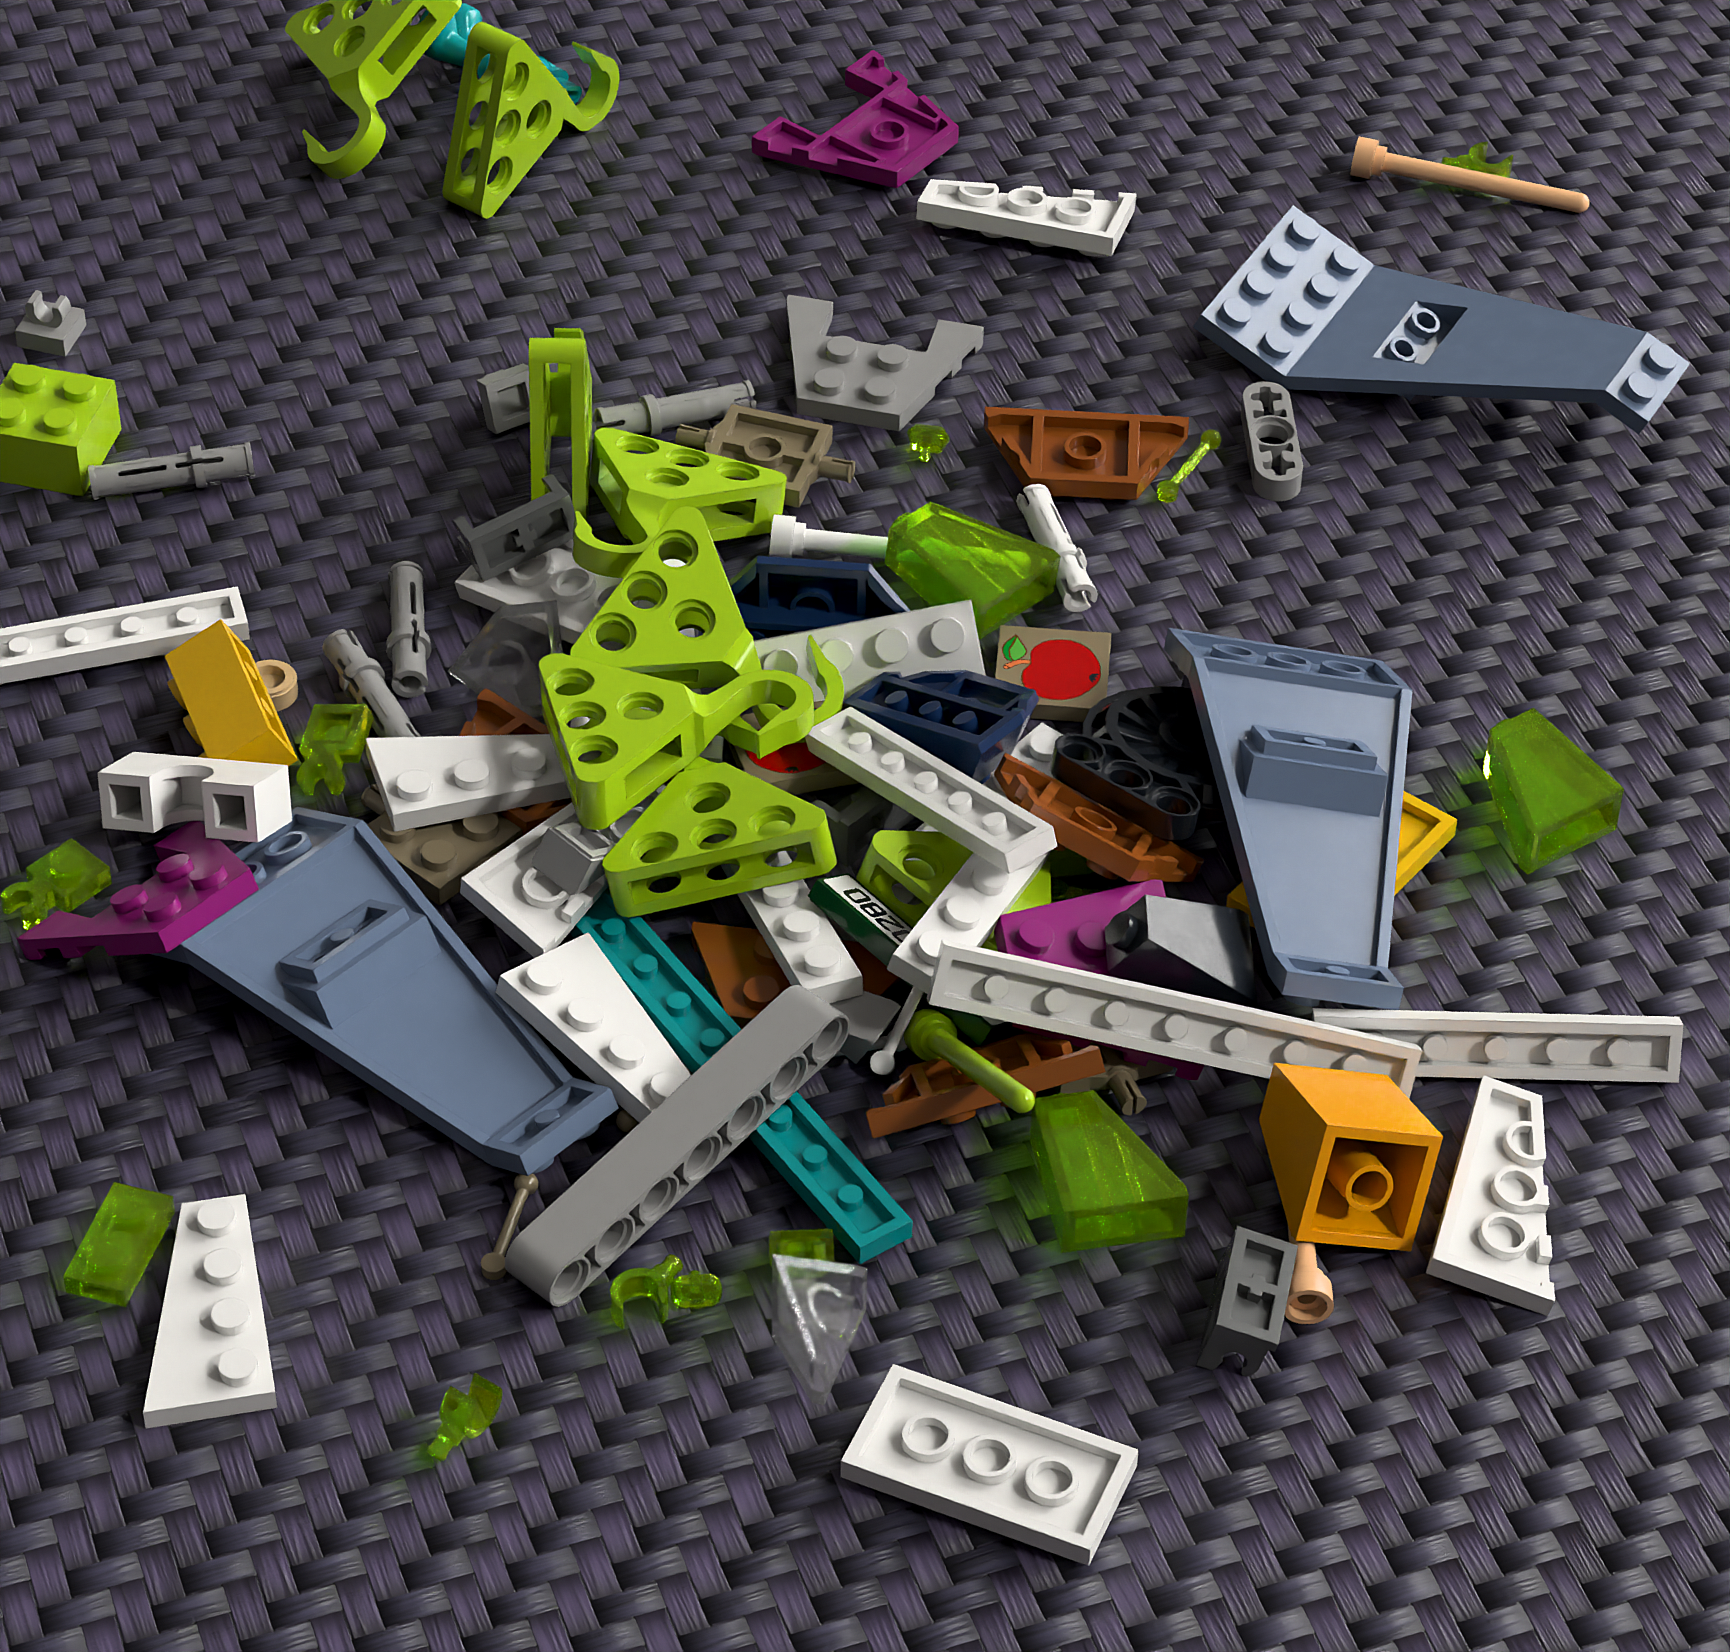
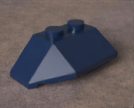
(807, 594)
(951, 715)

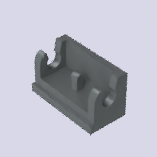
(518, 533)
(857, 819)
(1248, 1300)

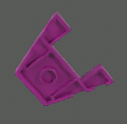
(878, 142)
(191, 889)
(1074, 937)

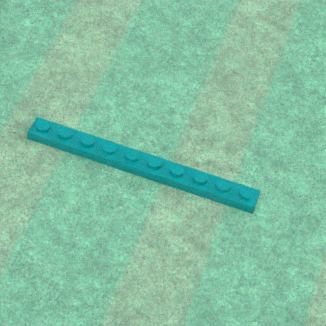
(791, 1137)

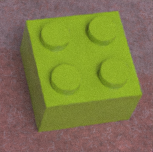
(55, 427)

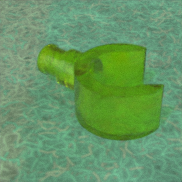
(1476, 161)
(644, 1282)
(465, 1415)

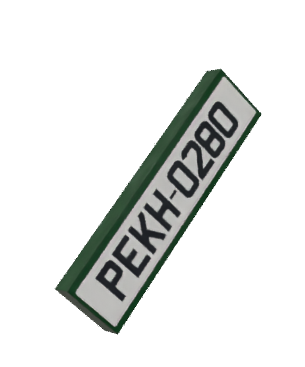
(881, 934)

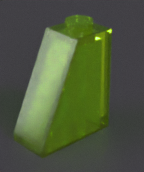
(963, 559)
(1547, 790)
(1101, 1176)

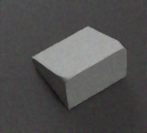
(572, 856)
(868, 1019)

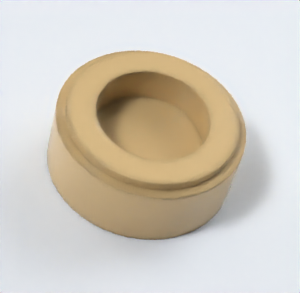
(280, 682)

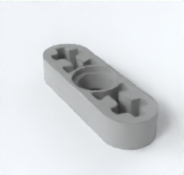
(1264, 455)

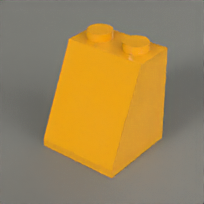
(1348, 1156)

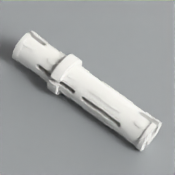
(1051, 532)

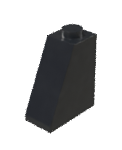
(1184, 948)

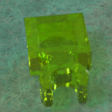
(332, 738)
(58, 879)
(808, 1244)

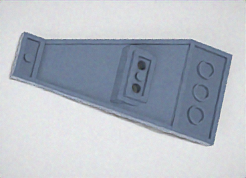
(1332, 321)
(1313, 804)
(387, 989)

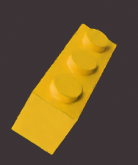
(227, 699)

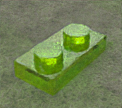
(119, 1244)

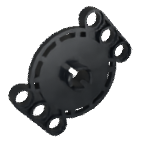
(1144, 760)

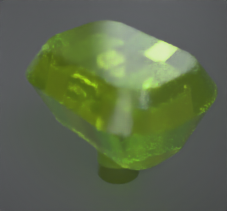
(927, 440)
(696, 1290)

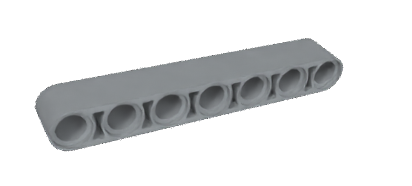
(676, 1145)

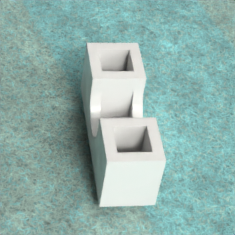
(230, 796)

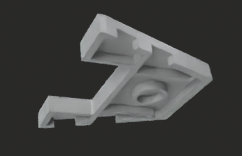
(868, 380)

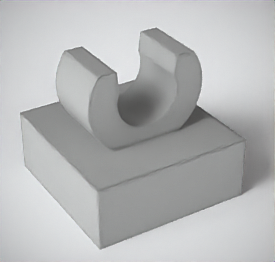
(50, 325)
(505, 398)

